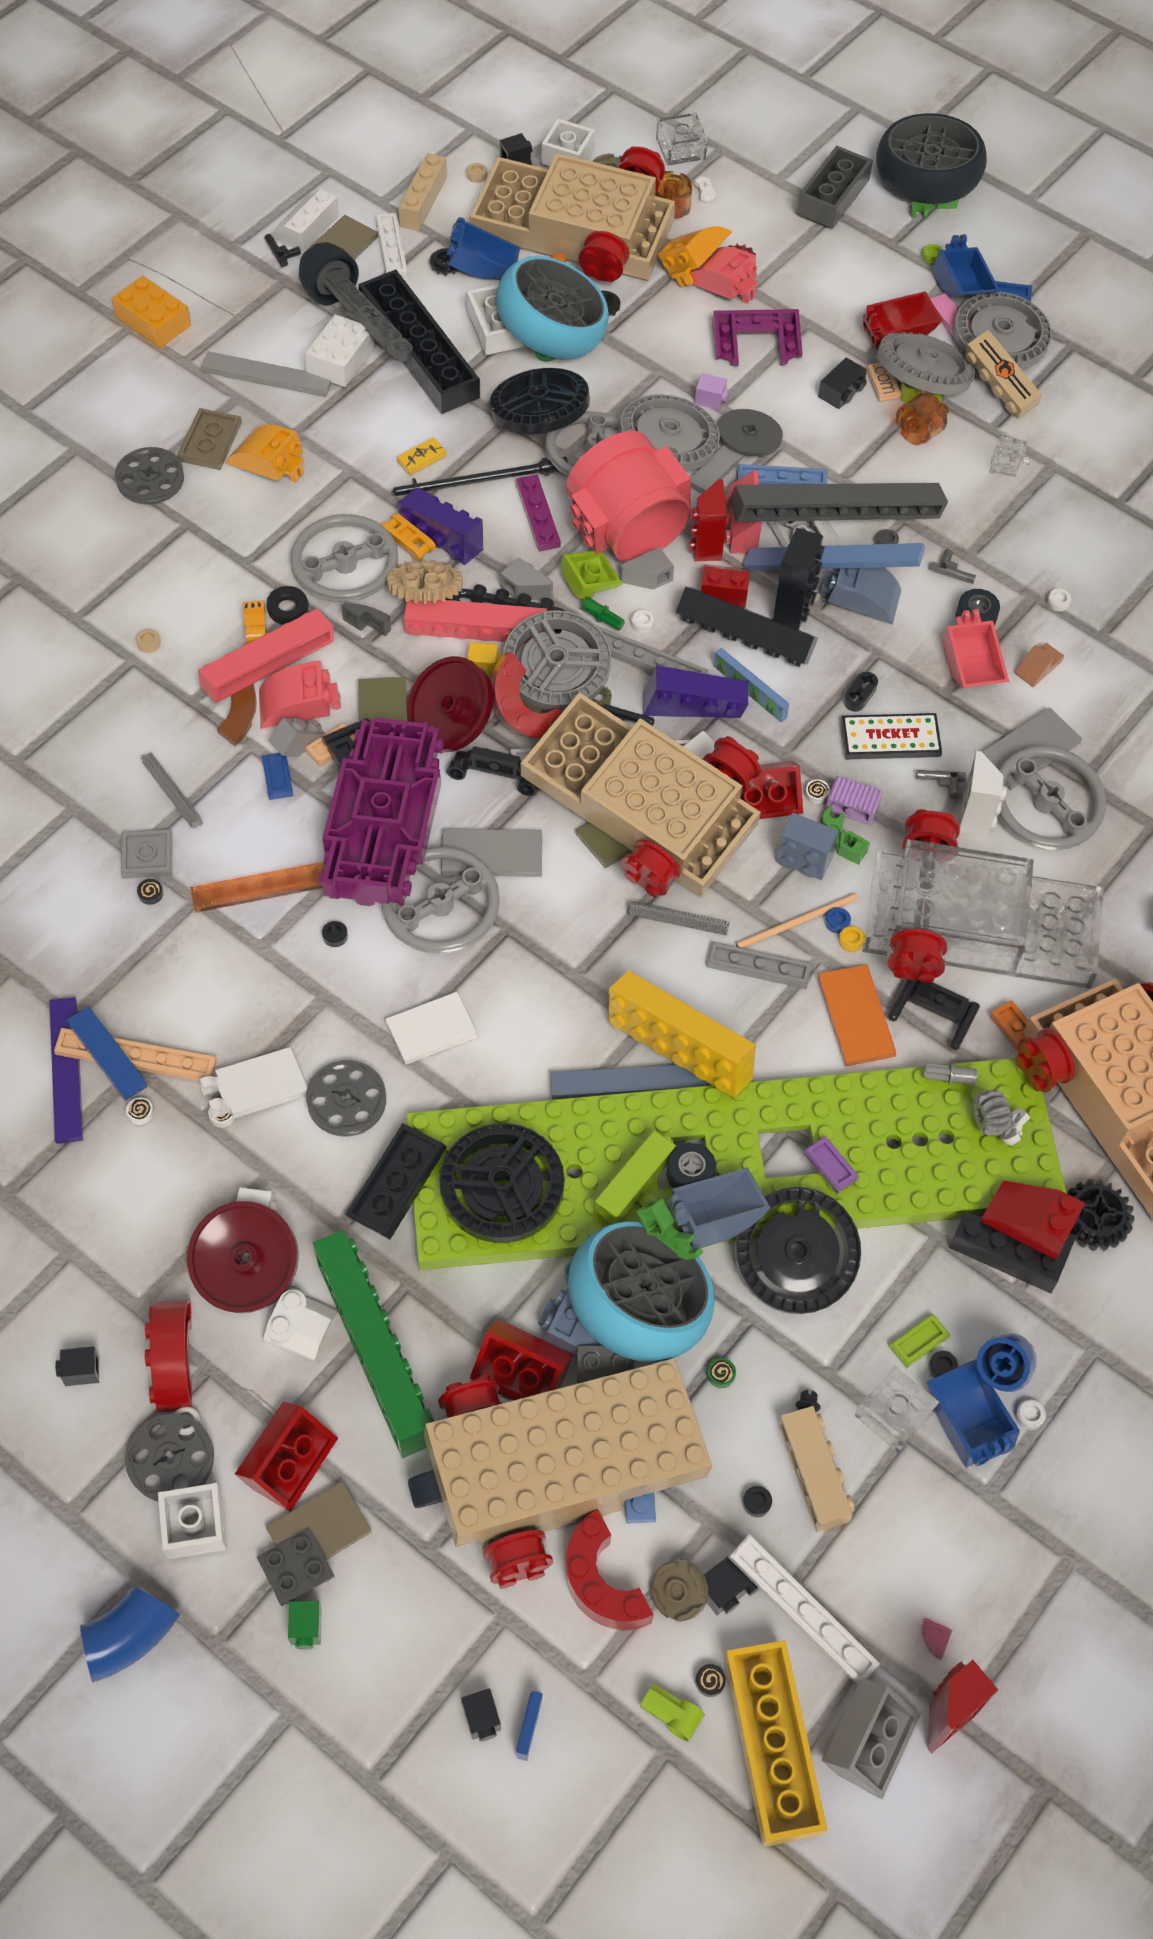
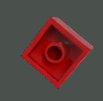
(726, 583)

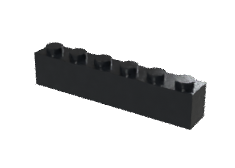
(746, 625)

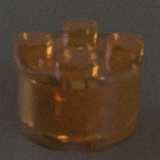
(677, 189)
(922, 418)

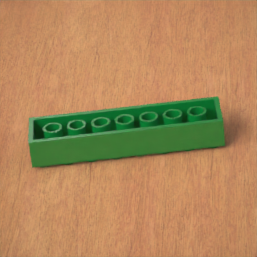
(373, 1341)

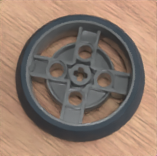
(931, 158)

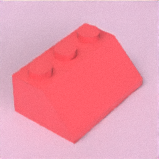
(742, 534)

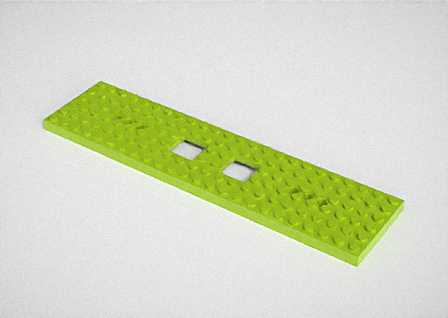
(850, 1109)

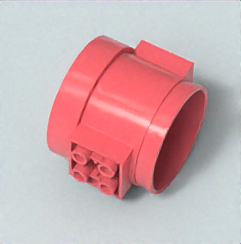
(629, 496)

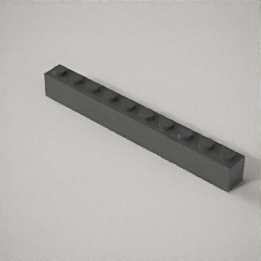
(837, 501)

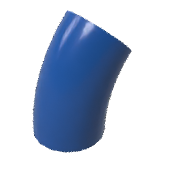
(1007, 1362)
(125, 1633)

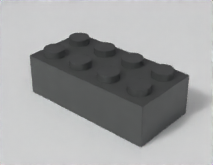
(834, 186)

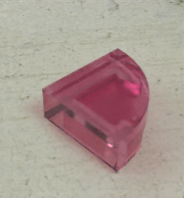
(935, 1637)

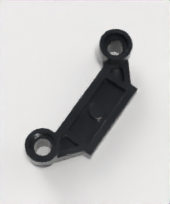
(490, 762)

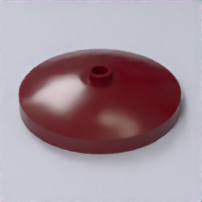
(454, 698)
(218, 1250)

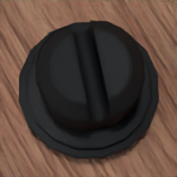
(807, 1400)

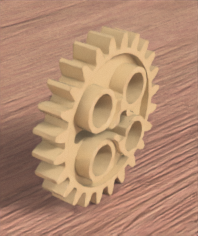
(424, 581)

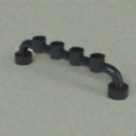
(501, 597)

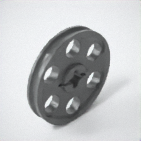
(149, 475)
(340, 1089)
(170, 1442)

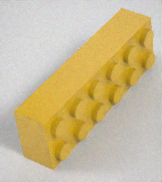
(681, 1033)
(775, 1744)

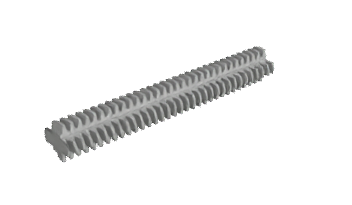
(173, 793)
(676, 918)

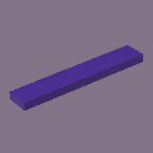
(65, 1077)

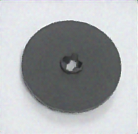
(750, 432)

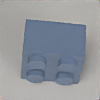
(807, 846)

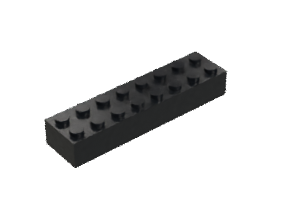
(434, 357)

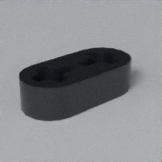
(864, 693)

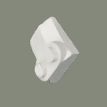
(299, 1325)

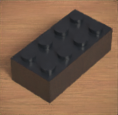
(798, 578)

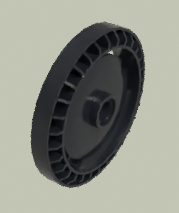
(539, 400)
(495, 1200)
(819, 1256)

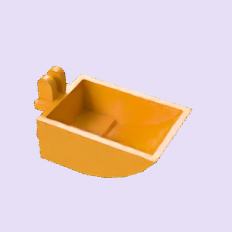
(691, 251)
(270, 453)

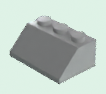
(871, 1737)

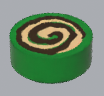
(721, 1373)

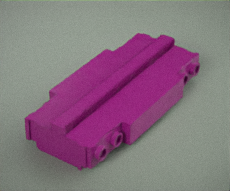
(382, 812)

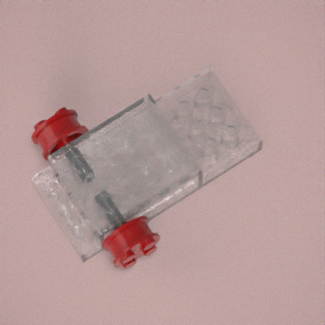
(977, 911)

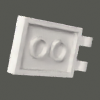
(255, 1084)

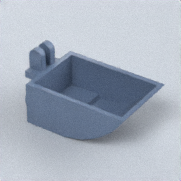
(863, 590)
(718, 1207)
(563, 1326)

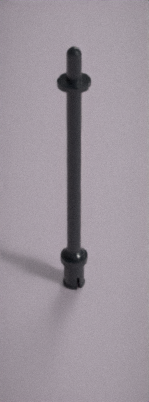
(543, 467)

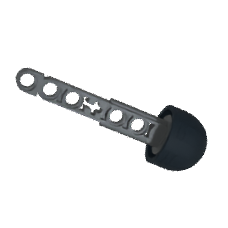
(332, 277)

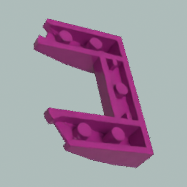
(780, 321)

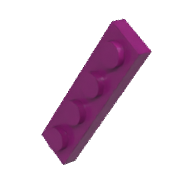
(538, 513)

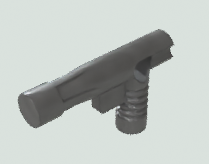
(950, 568)
(945, 779)

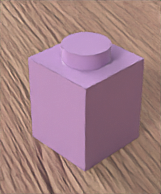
(711, 391)

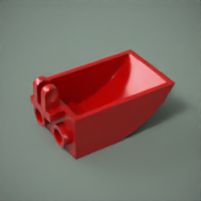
(903, 314)

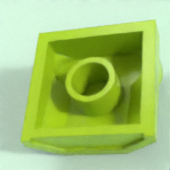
(589, 573)

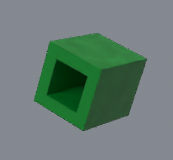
(304, 1624)

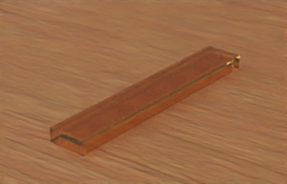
(257, 887)

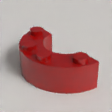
(508, 704)
(169, 1354)
(589, 1591)

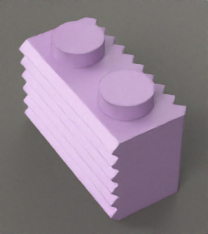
(854, 799)

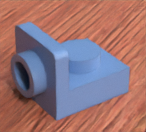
(641, 1509)

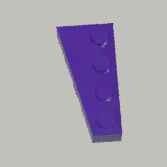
(445, 526)
(693, 694)

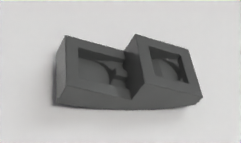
(362, 616)

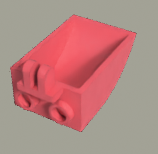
(728, 273)
(974, 651)
(298, 693)

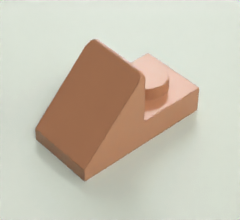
(1039, 664)

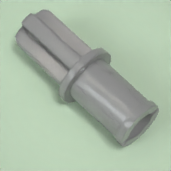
(950, 1074)

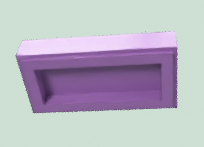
(831, 1165)

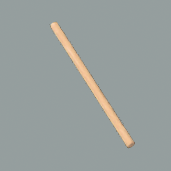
(796, 921)

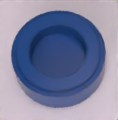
(837, 919)

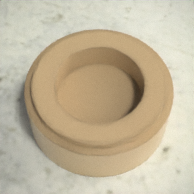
(476, 172)
(148, 641)

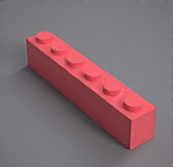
(465, 619)
(266, 655)

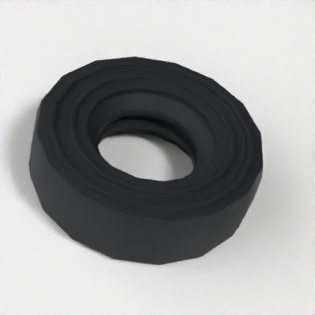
(286, 593)

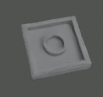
(147, 853)

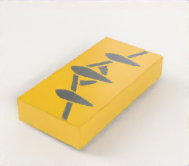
(421, 456)

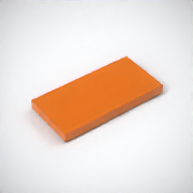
(856, 1015)

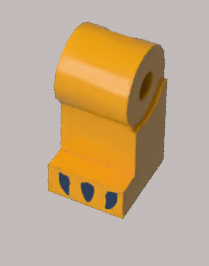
(254, 620)

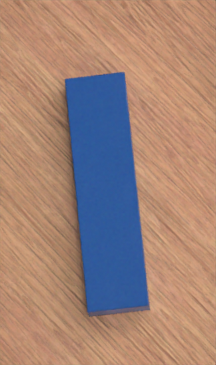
(107, 1053)

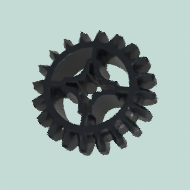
(1109, 1207)

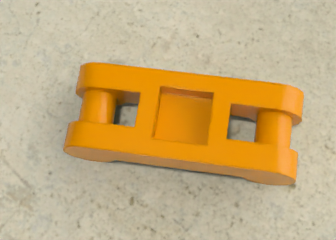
(408, 536)

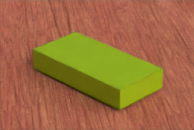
(919, 1340)

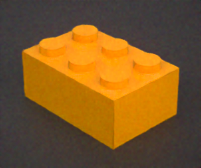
(151, 311)

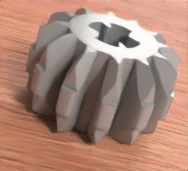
(991, 1112)

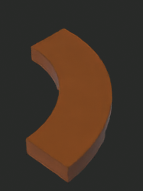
(240, 715)

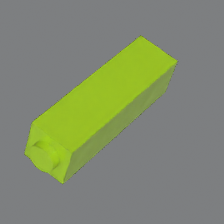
(634, 1178)

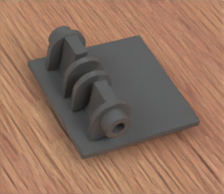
(599, 1362)
(295, 1567)

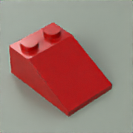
(1034, 1215)

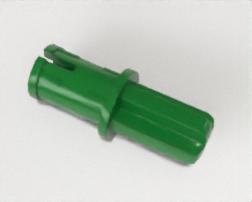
(602, 613)

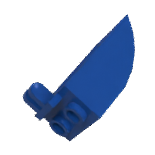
(479, 251)
(963, 270)
(973, 1415)

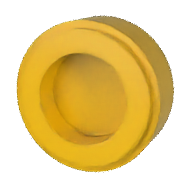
(851, 939)

